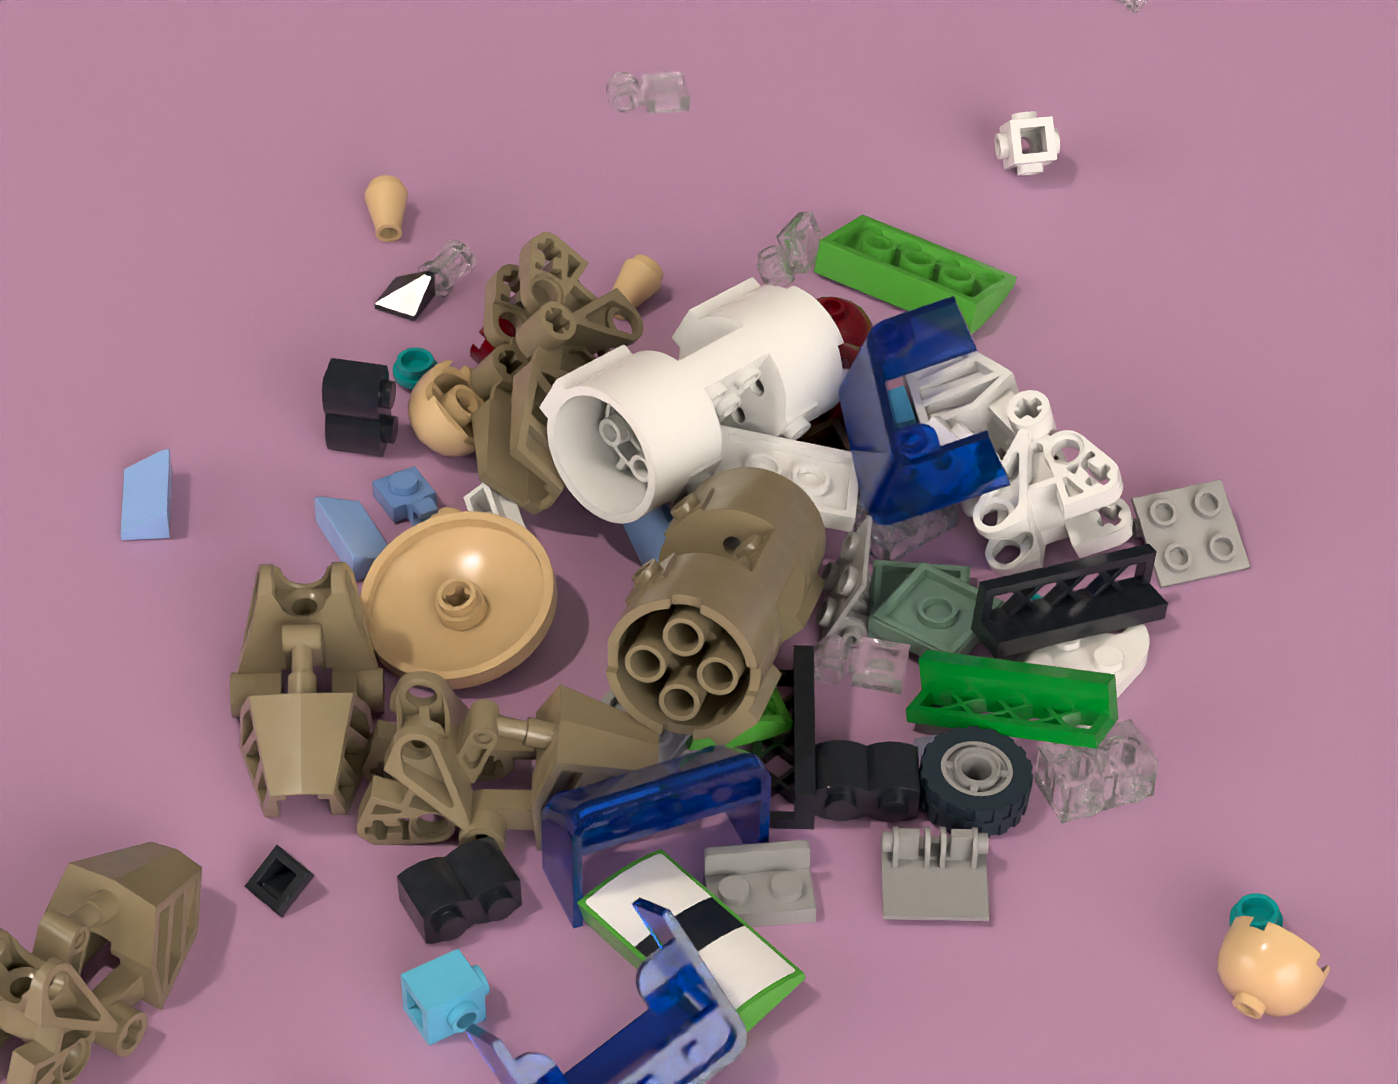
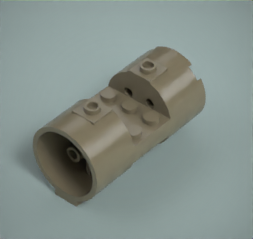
(717, 606)

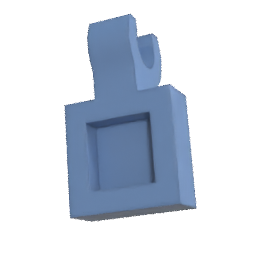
(406, 496)

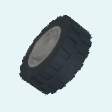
(974, 780)

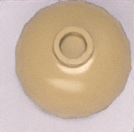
(443, 408)
(1268, 969)

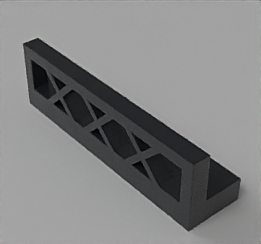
(1066, 612)
(803, 741)

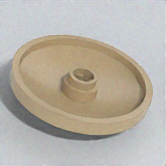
(459, 598)

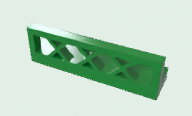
(1014, 695)

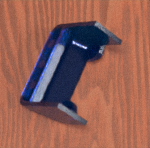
(906, 468)
(648, 803)
(679, 1039)

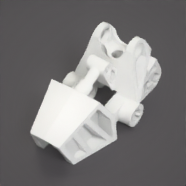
(1046, 493)

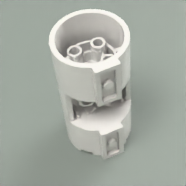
(649, 426)

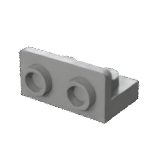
(763, 881)

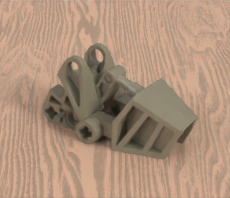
(556, 332)
(305, 737)
(444, 747)
(149, 911)

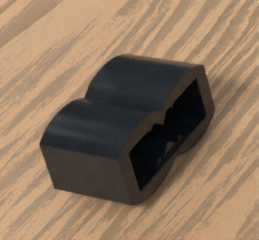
(358, 407)
(867, 781)
(459, 890)

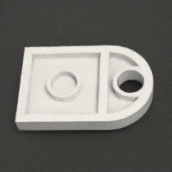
(1115, 654)

